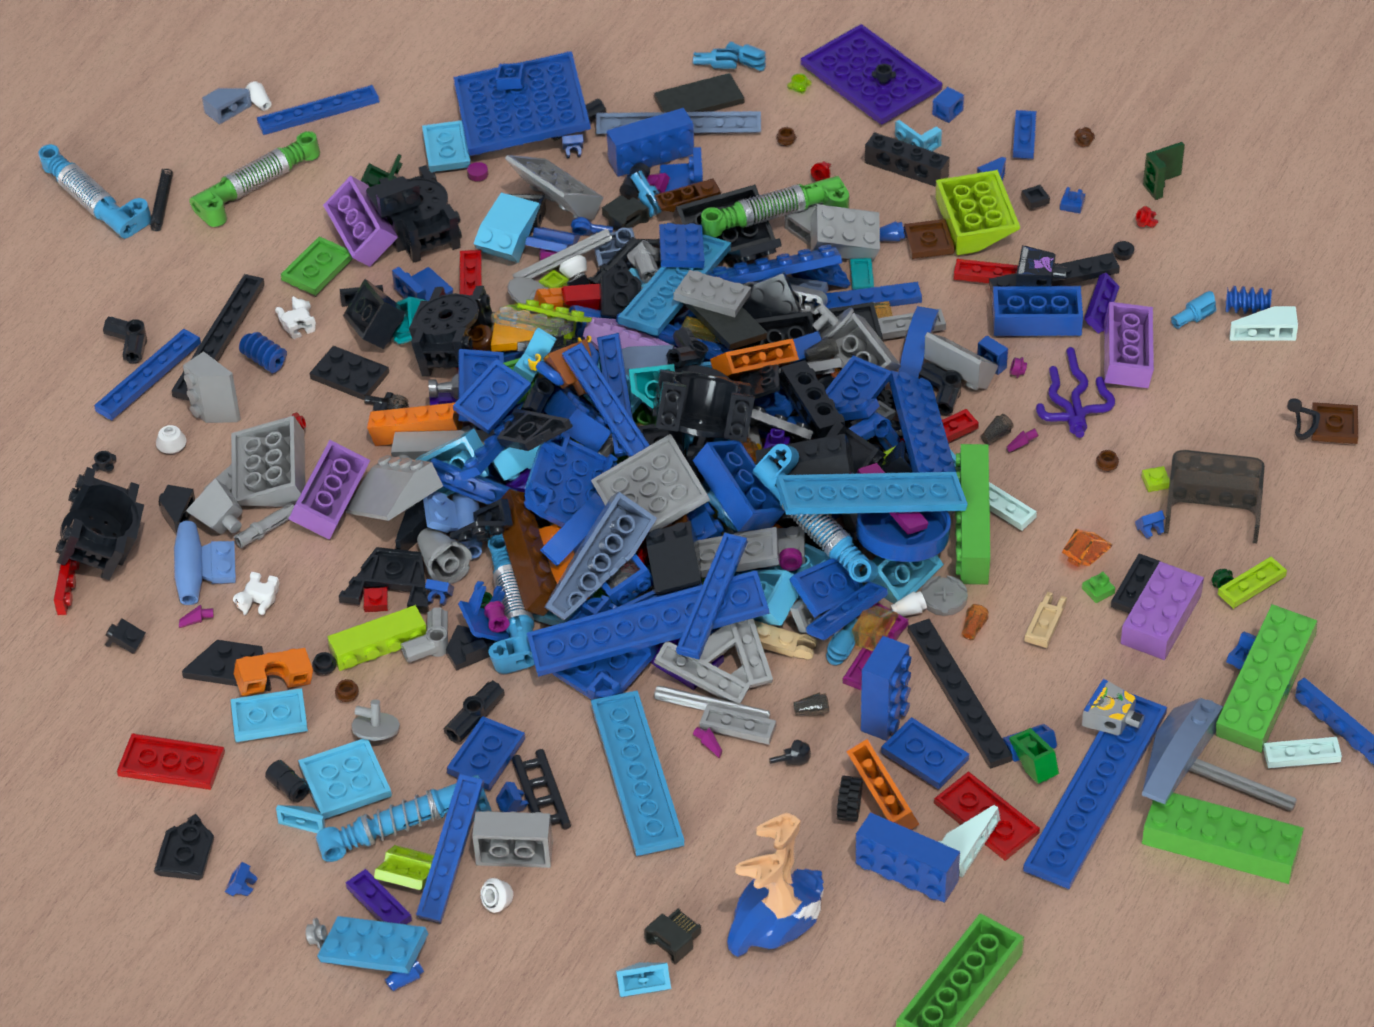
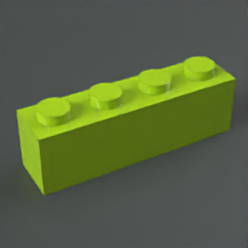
(375, 637)

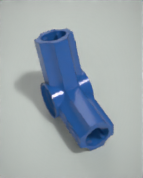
(879, 428)

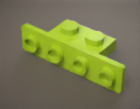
(561, 312)

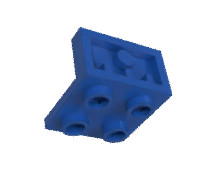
(685, 173)
(418, 285)

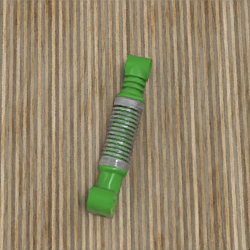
(797, 198)
(210, 202)

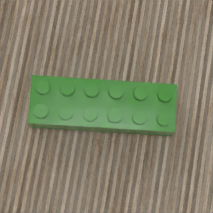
(973, 525)
(1266, 678)
(1224, 836)
(965, 977)

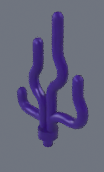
(1074, 414)

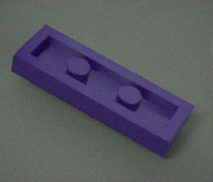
(1104, 292)
(377, 899)

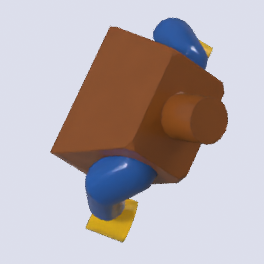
(556, 368)

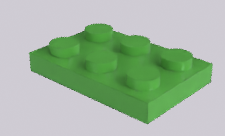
(316, 266)

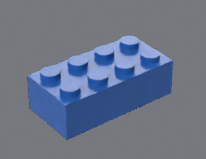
(650, 141)
(1037, 311)
(587, 423)
(741, 494)
(885, 688)
(907, 857)

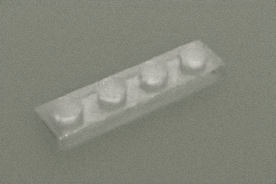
(528, 321)

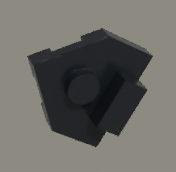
(466, 648)

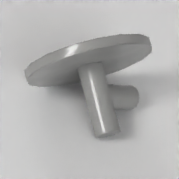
(835, 322)
(373, 724)

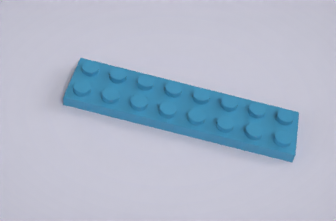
(654, 304)
(871, 493)
(637, 773)

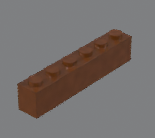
(528, 562)

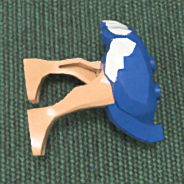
(776, 903)

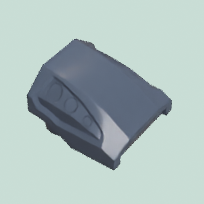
(606, 251)

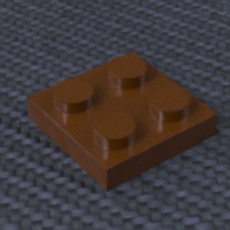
(928, 238)
(1337, 423)

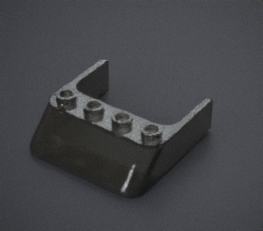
(1217, 482)

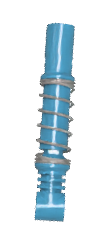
(433, 805)

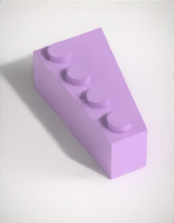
(629, 337)

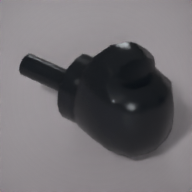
(797, 754)

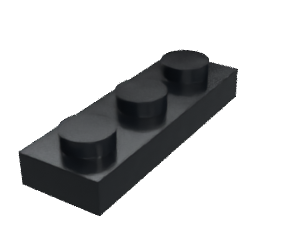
(1134, 583)

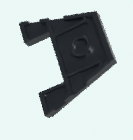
(390, 569)

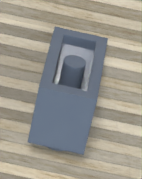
(226, 103)

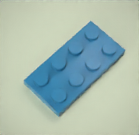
(373, 944)

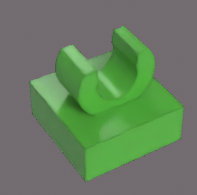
(1098, 587)

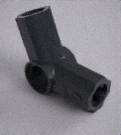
(132, 332)
(689, 349)
(948, 384)

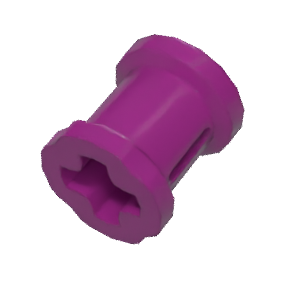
(497, 620)

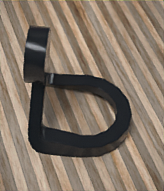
(1295, 405)

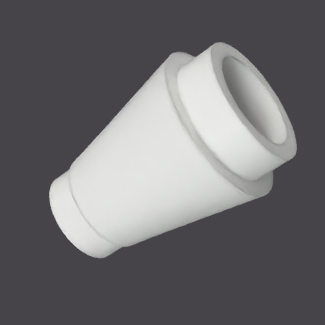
(259, 95)
(910, 604)

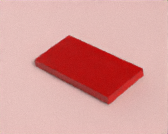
(171, 761)
(971, 797)

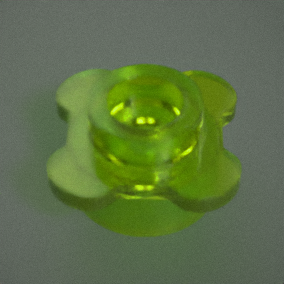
(799, 83)

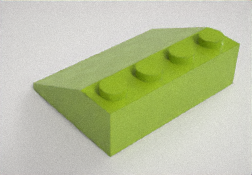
(976, 210)

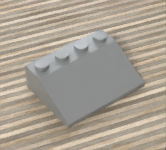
(557, 185)
(268, 463)
(393, 487)

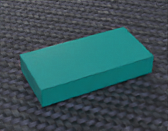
(861, 273)

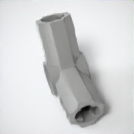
(645, 259)
(434, 641)

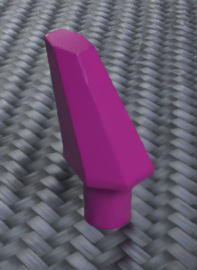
(1022, 439)
(196, 616)
(709, 740)

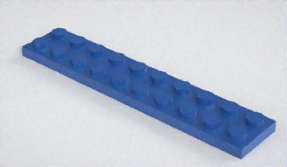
(638, 625)
(1092, 798)

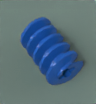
(1248, 300)
(263, 351)

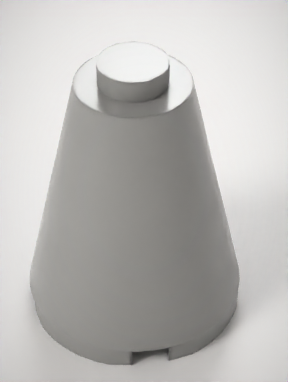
(444, 557)

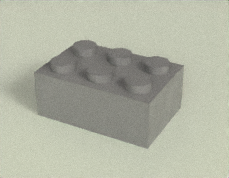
(850, 230)
(513, 839)

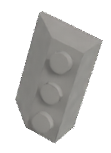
(860, 340)
(954, 357)
(211, 390)

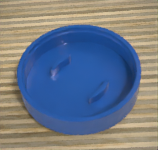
(888, 540)

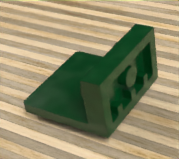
(1161, 166)

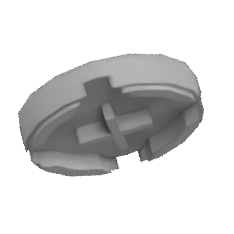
(944, 595)

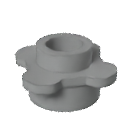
(316, 933)

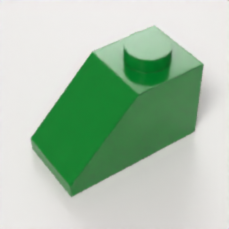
(1035, 755)

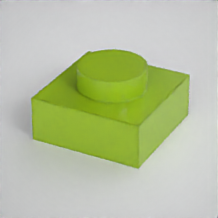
(1155, 479)

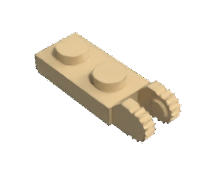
(1045, 621)
(785, 641)

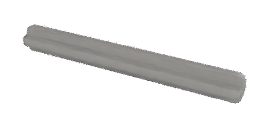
(558, 258)
(700, 701)
(1243, 784)

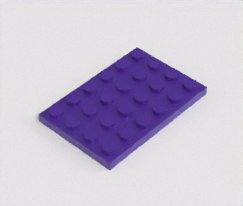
(848, 67)

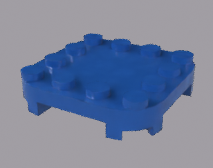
(563, 477)
(608, 675)

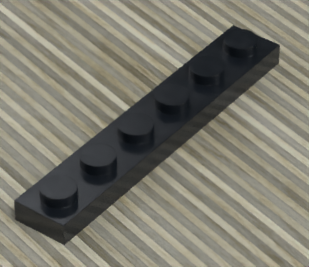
(1077, 271)

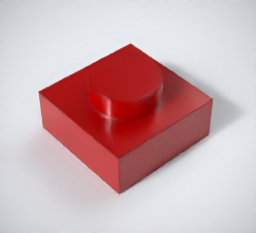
(376, 599)

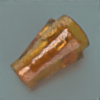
(975, 619)

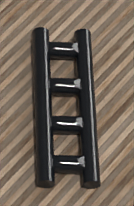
(547, 779)

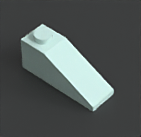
(1271, 324)
(972, 836)

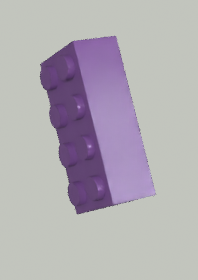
(359, 222)
(1128, 345)
(329, 489)
(1162, 610)

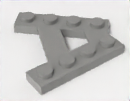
(726, 686)

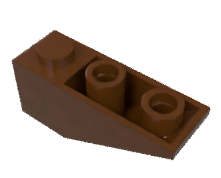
(669, 200)

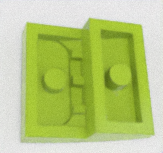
(405, 867)

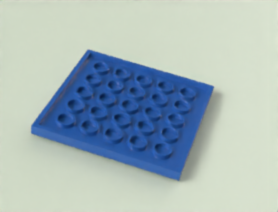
(544, 108)

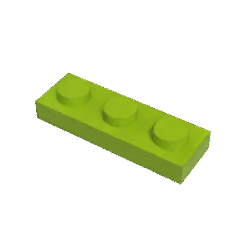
(1252, 582)

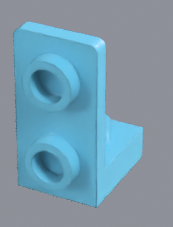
(929, 140)
(541, 344)

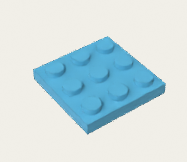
(345, 778)

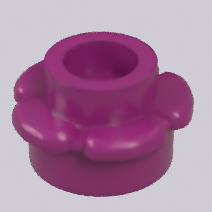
(1018, 367)

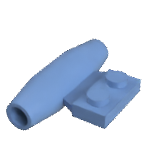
(452, 515)
(197, 562)

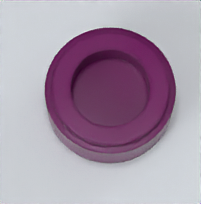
(477, 171)
(790, 559)

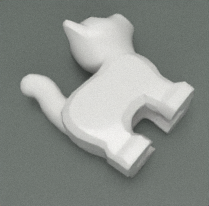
(297, 318)
(257, 592)

